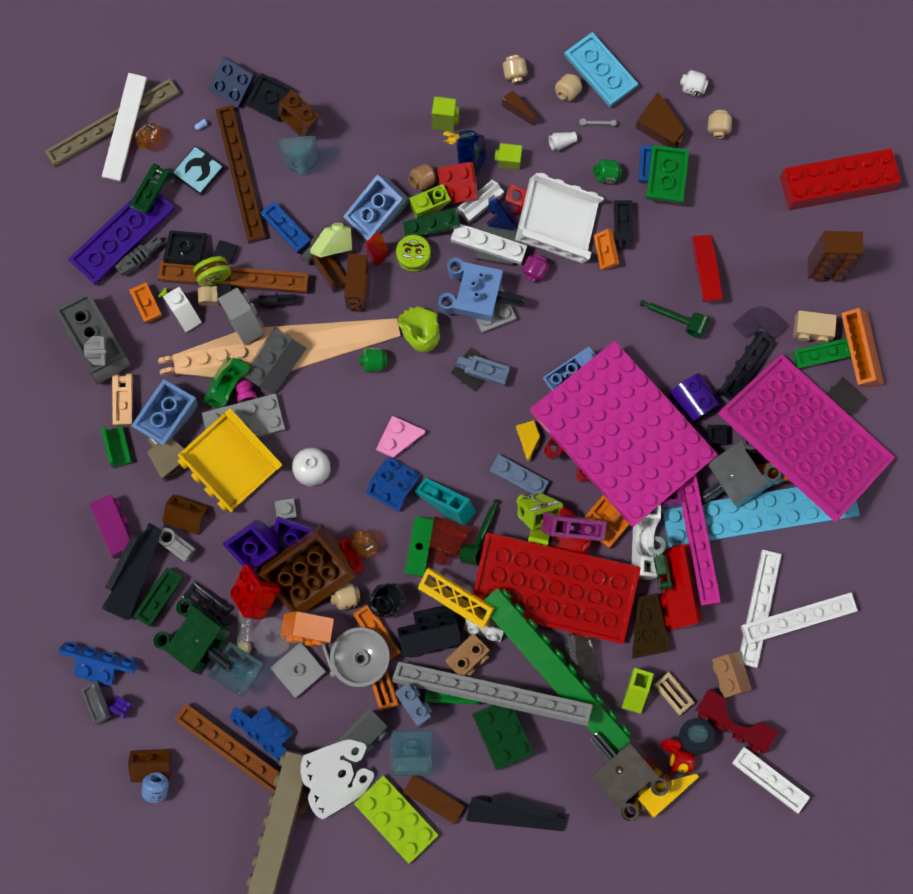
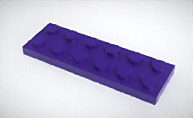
(118, 239)

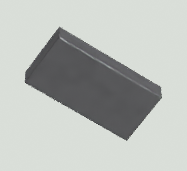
(95, 703)

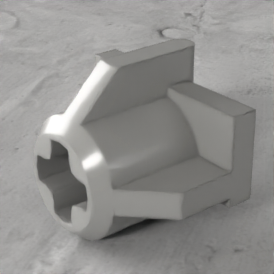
(96, 350)

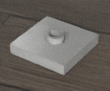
(298, 670)

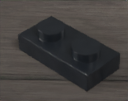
(432, 614)

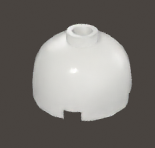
(311, 467)

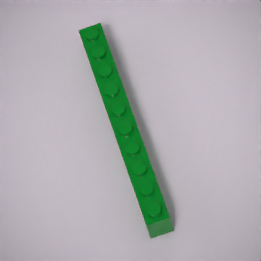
(553, 667)

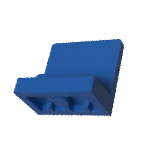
(392, 483)

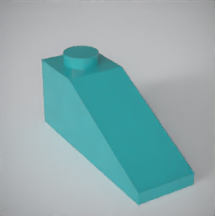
(446, 501)

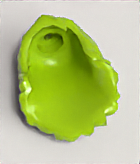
(420, 328)

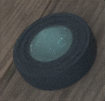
(697, 736)

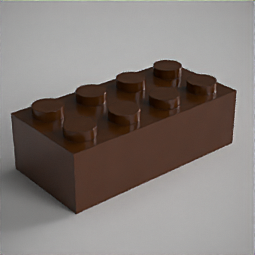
(835, 255)

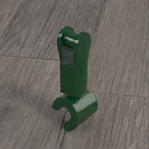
(661, 564)

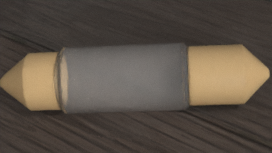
(244, 633)

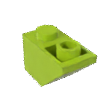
(429, 201)
(637, 690)

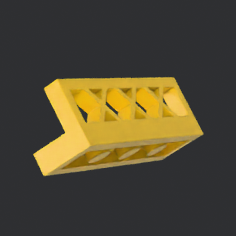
(453, 599)

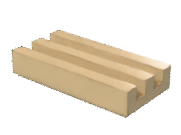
(684, 706)

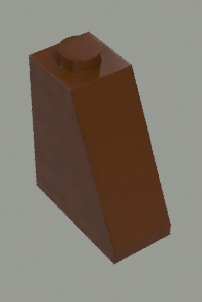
(661, 123)

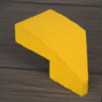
(529, 438)

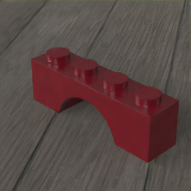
(713, 708)

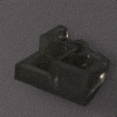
(580, 654)

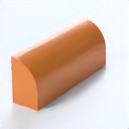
(862, 348)

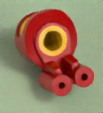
(679, 760)

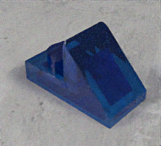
(502, 219)

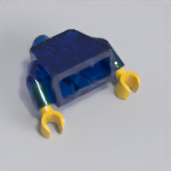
(469, 147)

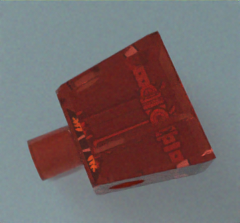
(447, 539)

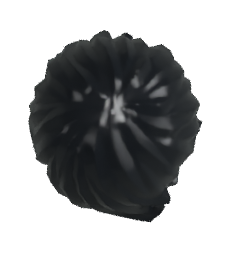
(386, 600)

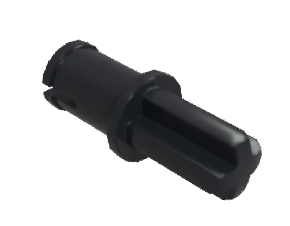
(276, 300)

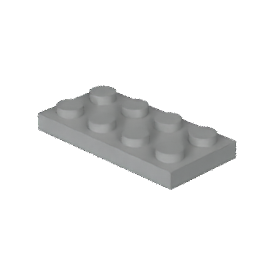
(259, 415)

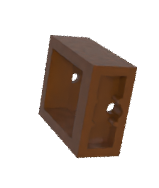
(299, 119)
(356, 282)

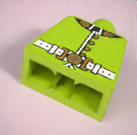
(532, 508)

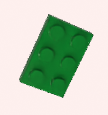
(667, 174)

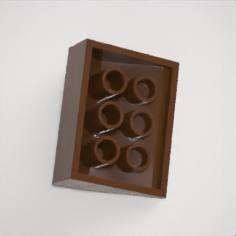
(308, 570)

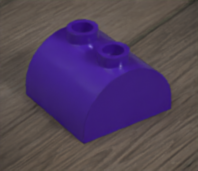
(694, 398)
(252, 544)

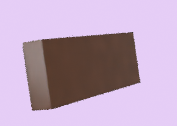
(433, 799)

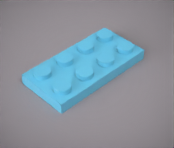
(601, 69)

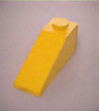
(655, 804)

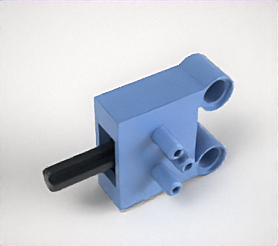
(477, 291)

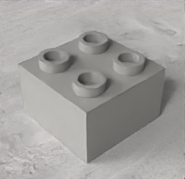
(242, 315)

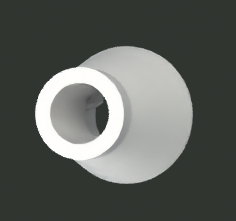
(560, 140)

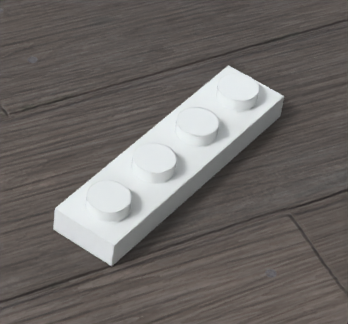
(489, 243)
(770, 780)

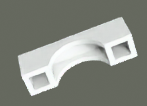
(642, 539)

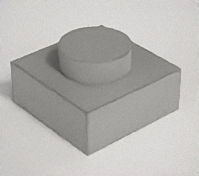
(286, 509)

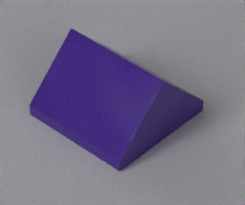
(288, 532)

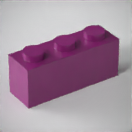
(111, 524)

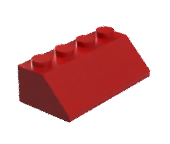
(678, 602)

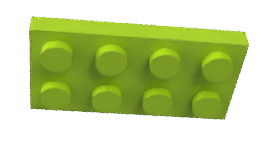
(396, 819)

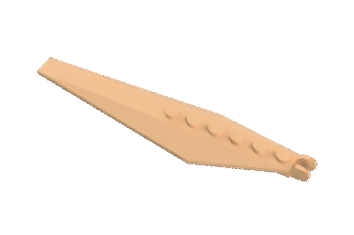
(321, 340)

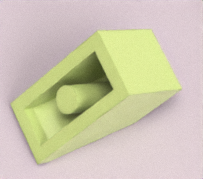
(333, 241)

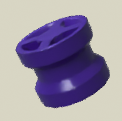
(121, 706)

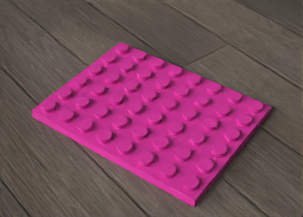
(623, 433)
(807, 437)

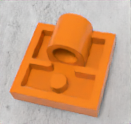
(616, 524)

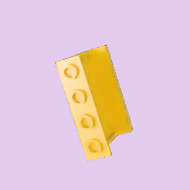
(228, 460)

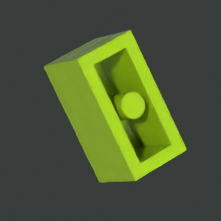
(444, 114)

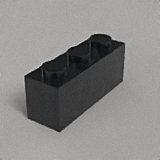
(429, 636)

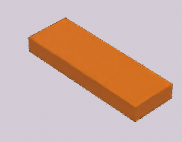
(368, 620)

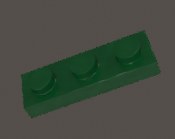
(432, 223)
(158, 597)

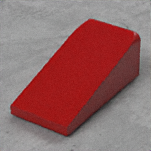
(376, 249)

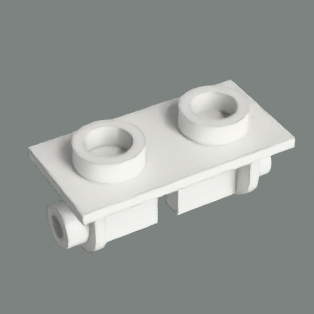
(491, 632)

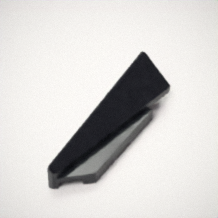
(131, 572)
(514, 813)

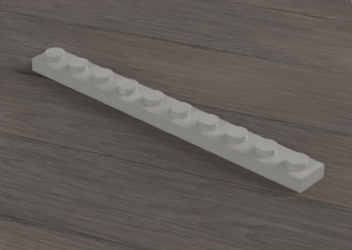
(493, 693)

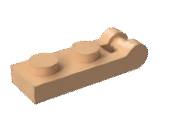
(122, 400)

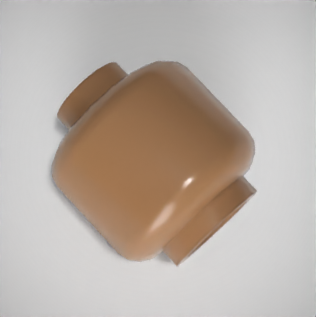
(422, 177)

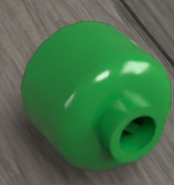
(607, 171)
(373, 360)

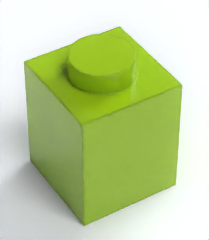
(508, 156)

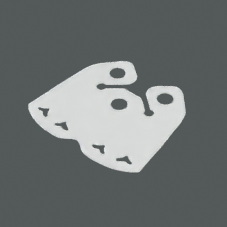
(326, 784)

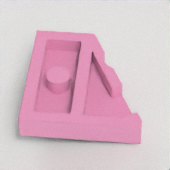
(397, 437)

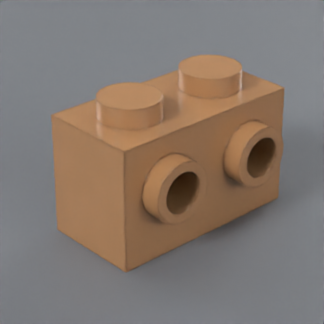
(467, 656)
(731, 674)

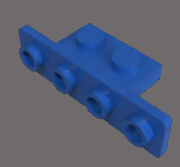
(96, 664)
(264, 729)

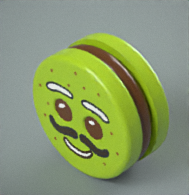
(413, 253)
(212, 271)

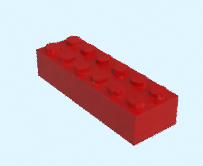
(840, 179)

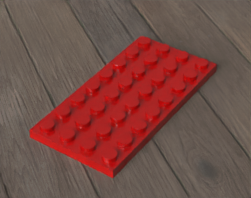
(560, 586)

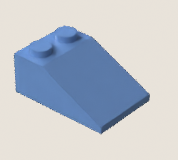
(376, 207)
(165, 412)

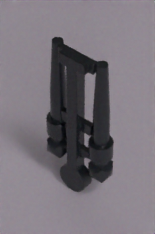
(226, 619)

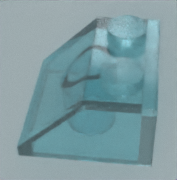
(411, 753)

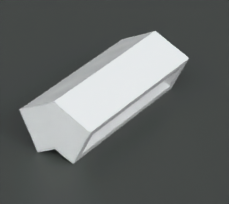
(474, 208)

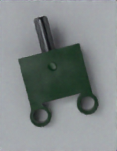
(196, 639)

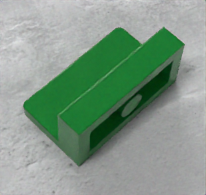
(116, 446)

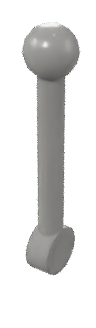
(583, 122)
(328, 659)

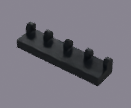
(746, 366)

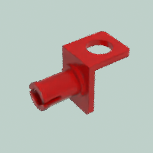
(520, 202)

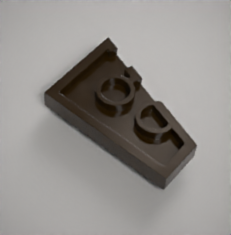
(649, 628)

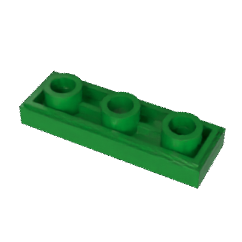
(420, 536)

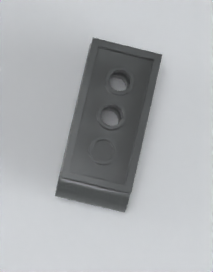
(94, 323)

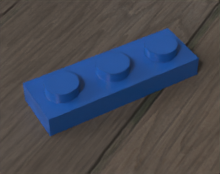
(285, 227)

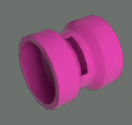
(244, 390)

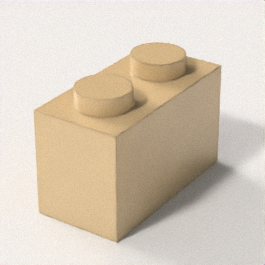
(814, 326)

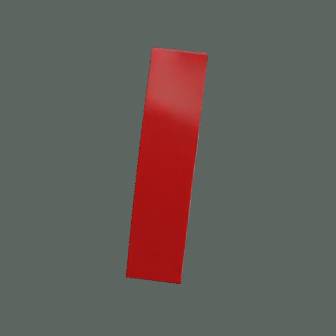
(707, 268)

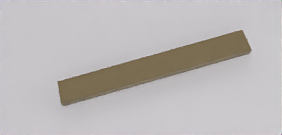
(104, 126)

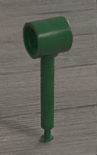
(695, 325)
(472, 553)

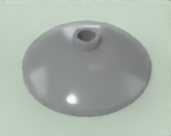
(350, 647)

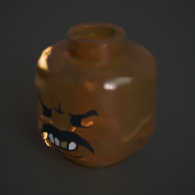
(149, 136)
(365, 543)

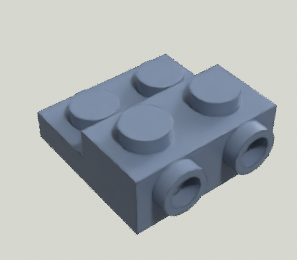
(409, 699)

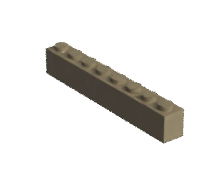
(278, 825)

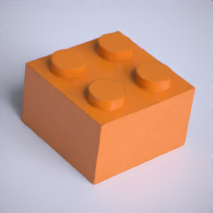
(306, 628)

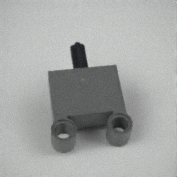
(739, 475)

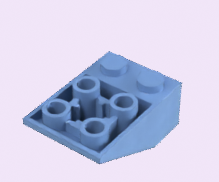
(564, 371)

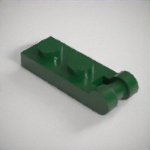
(150, 189)

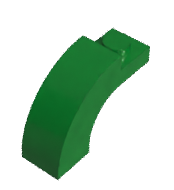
(224, 381)

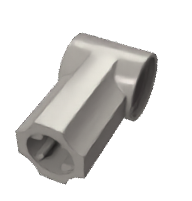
(177, 545)

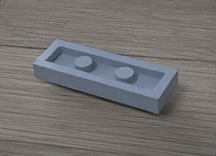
(518, 476)

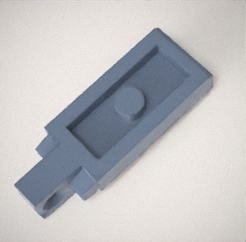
(484, 369)

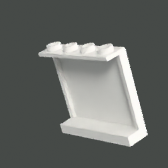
(558, 217)

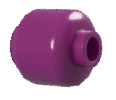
(535, 268)

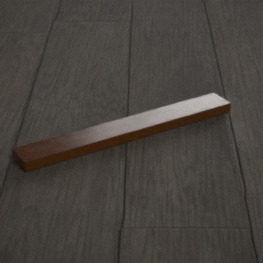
(240, 174)

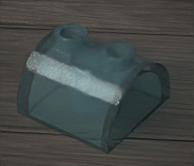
(299, 153)
(243, 674)

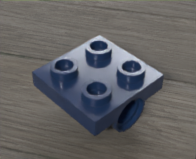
(232, 82)

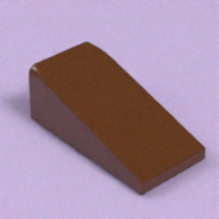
(515, 105)

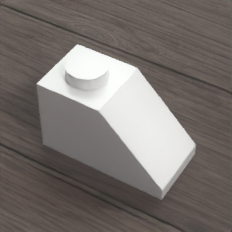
(182, 309)

